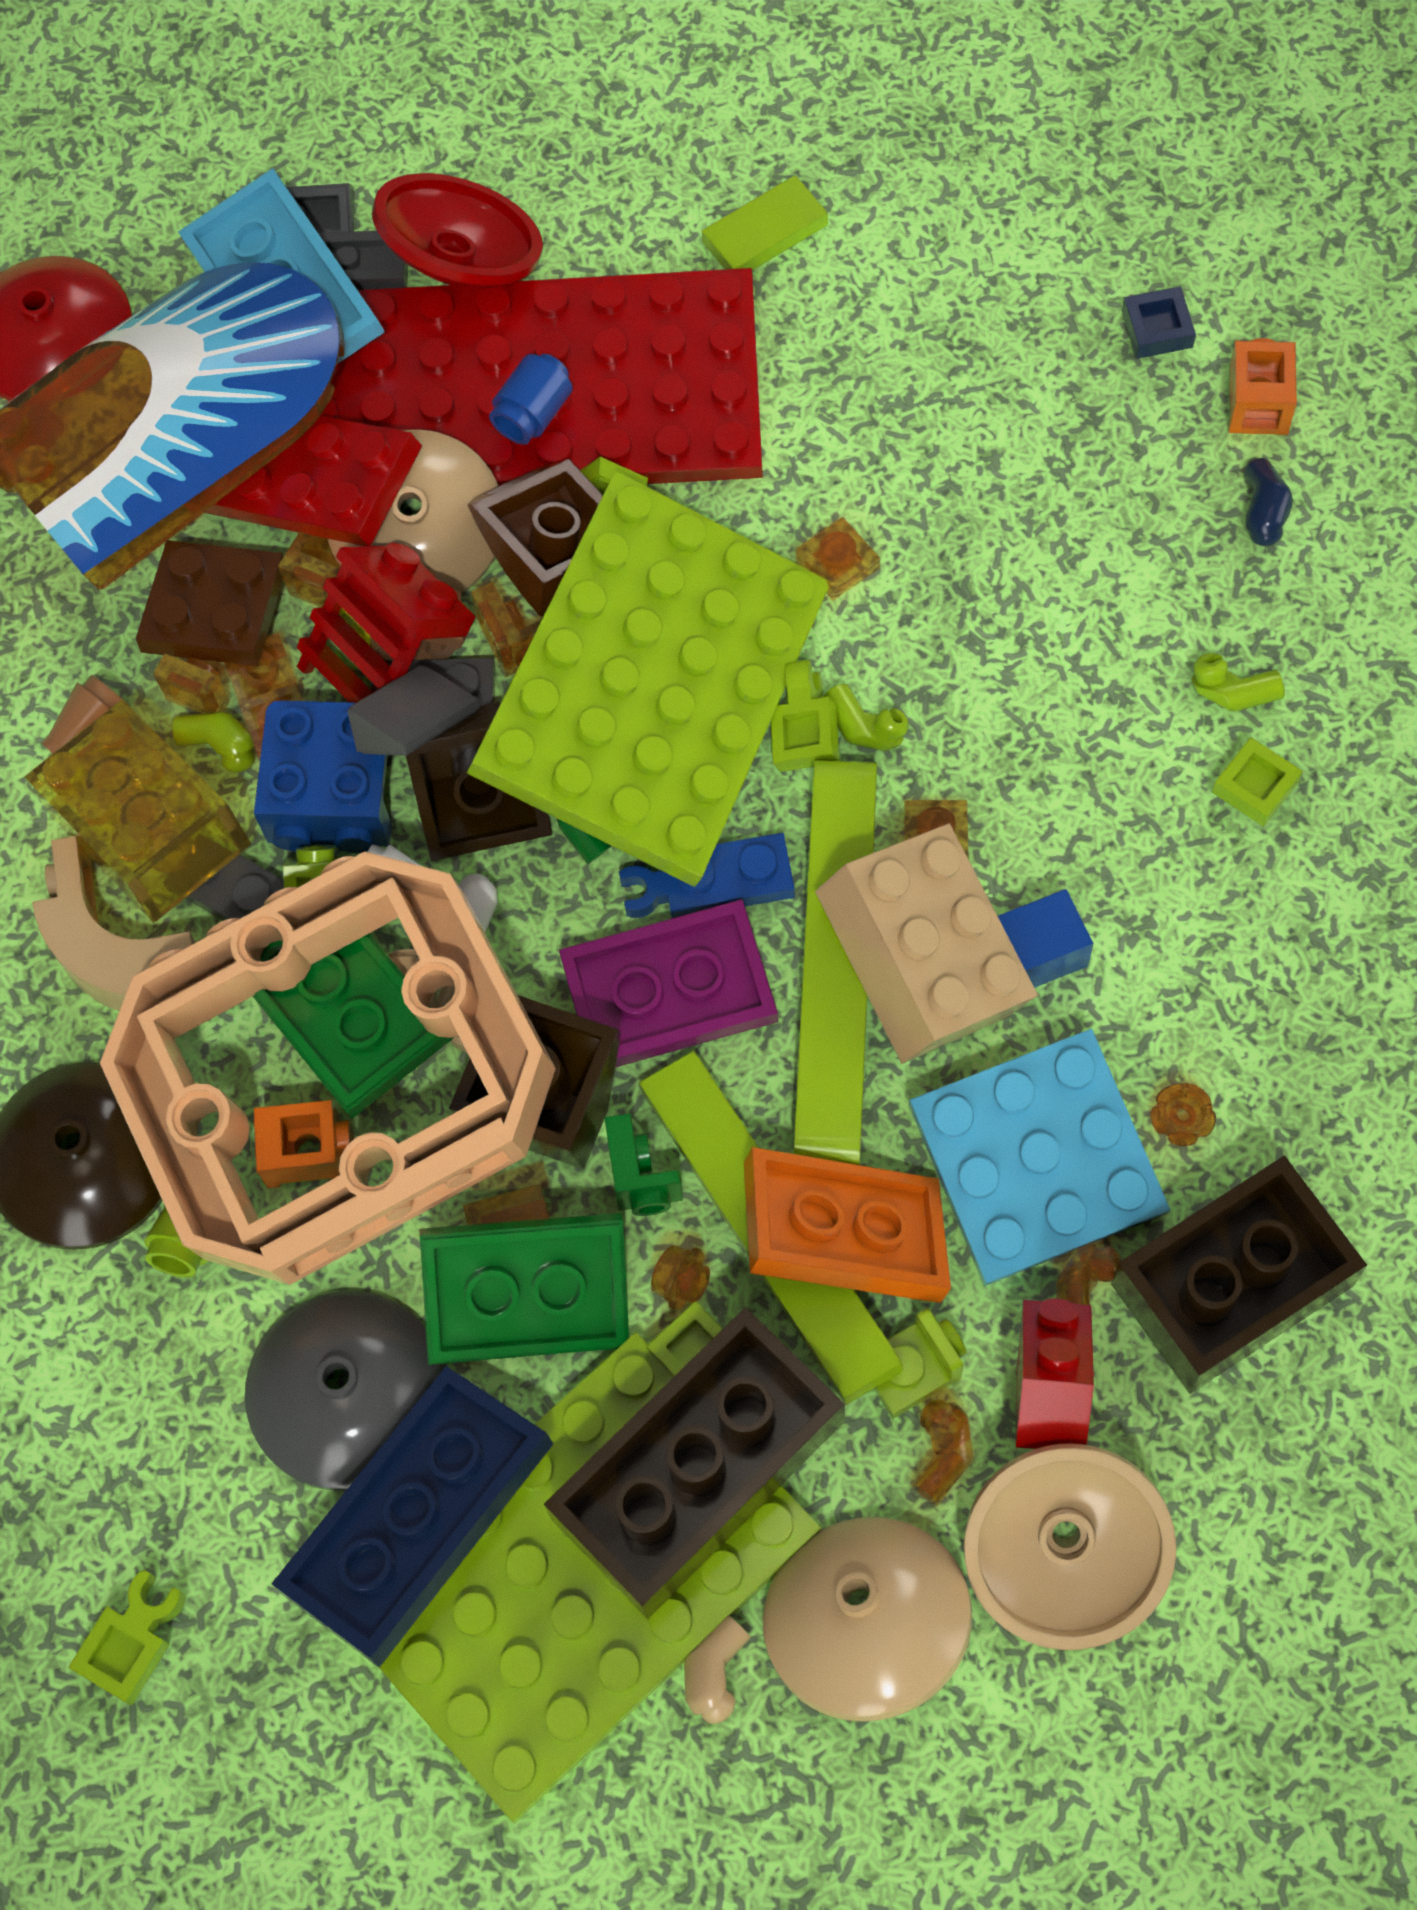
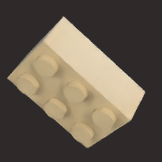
(925, 942)

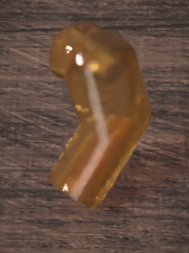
(1084, 1272)
(951, 1446)

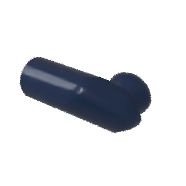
(1269, 503)

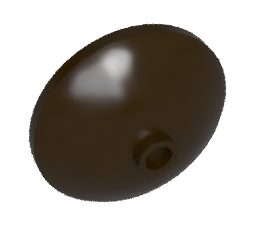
(79, 1193)

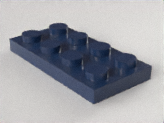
(412, 1515)

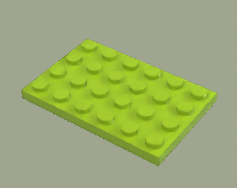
(651, 679)
(528, 1640)

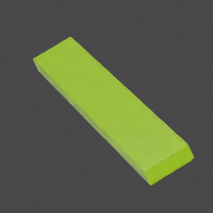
(715, 1147)

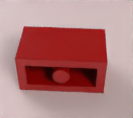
(1054, 1374)

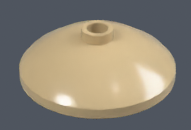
(443, 531)
(1075, 1587)
(876, 1654)

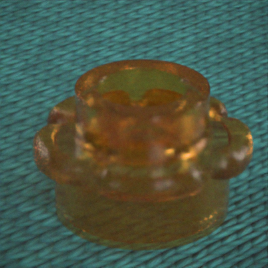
(1187, 1098)
(680, 1276)

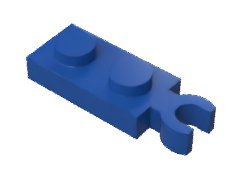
(737, 870)

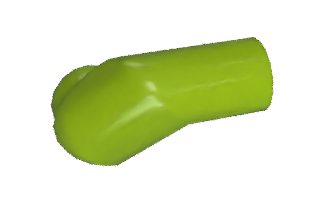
(1231, 691)

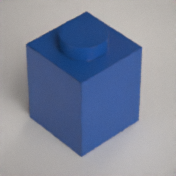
(1048, 937)

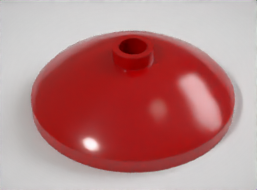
(456, 230)
(76, 308)

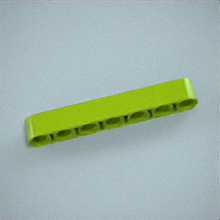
(832, 995)

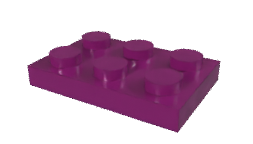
(673, 982)

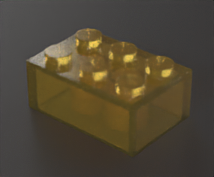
(138, 810)

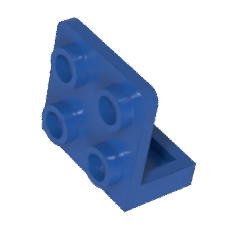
(316, 782)

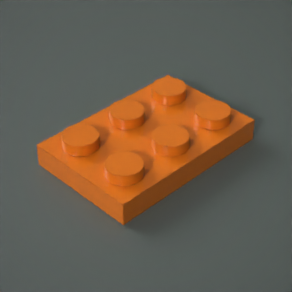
(845, 1225)

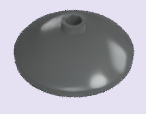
(325, 1432)

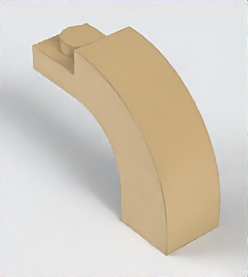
(70, 927)

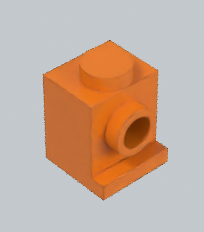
(1262, 387)
(285, 1128)

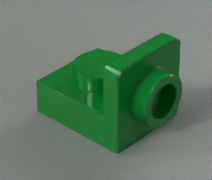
(631, 1157)

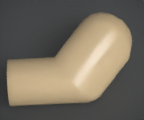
(706, 1672)

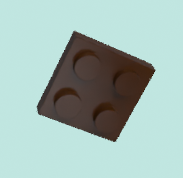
(211, 603)

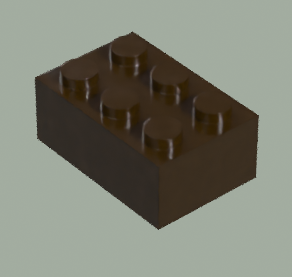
(1237, 1274)

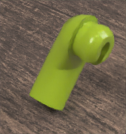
(866, 729)
(222, 733)

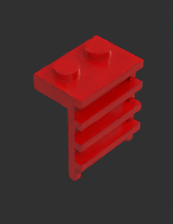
(393, 602)

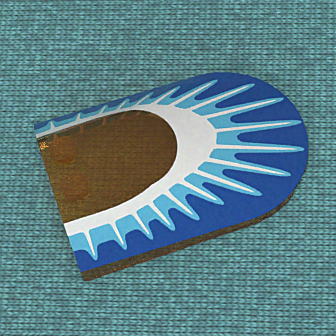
(170, 411)

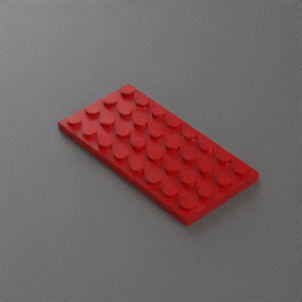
(651, 358)

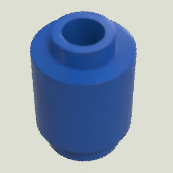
(530, 398)

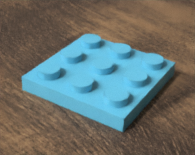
(1038, 1157)

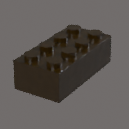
(696, 1462)

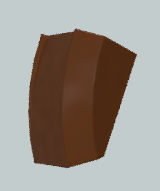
(537, 526)

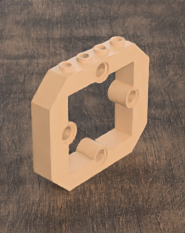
(226, 969)

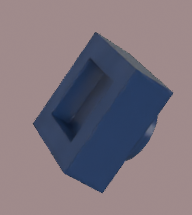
(1158, 322)

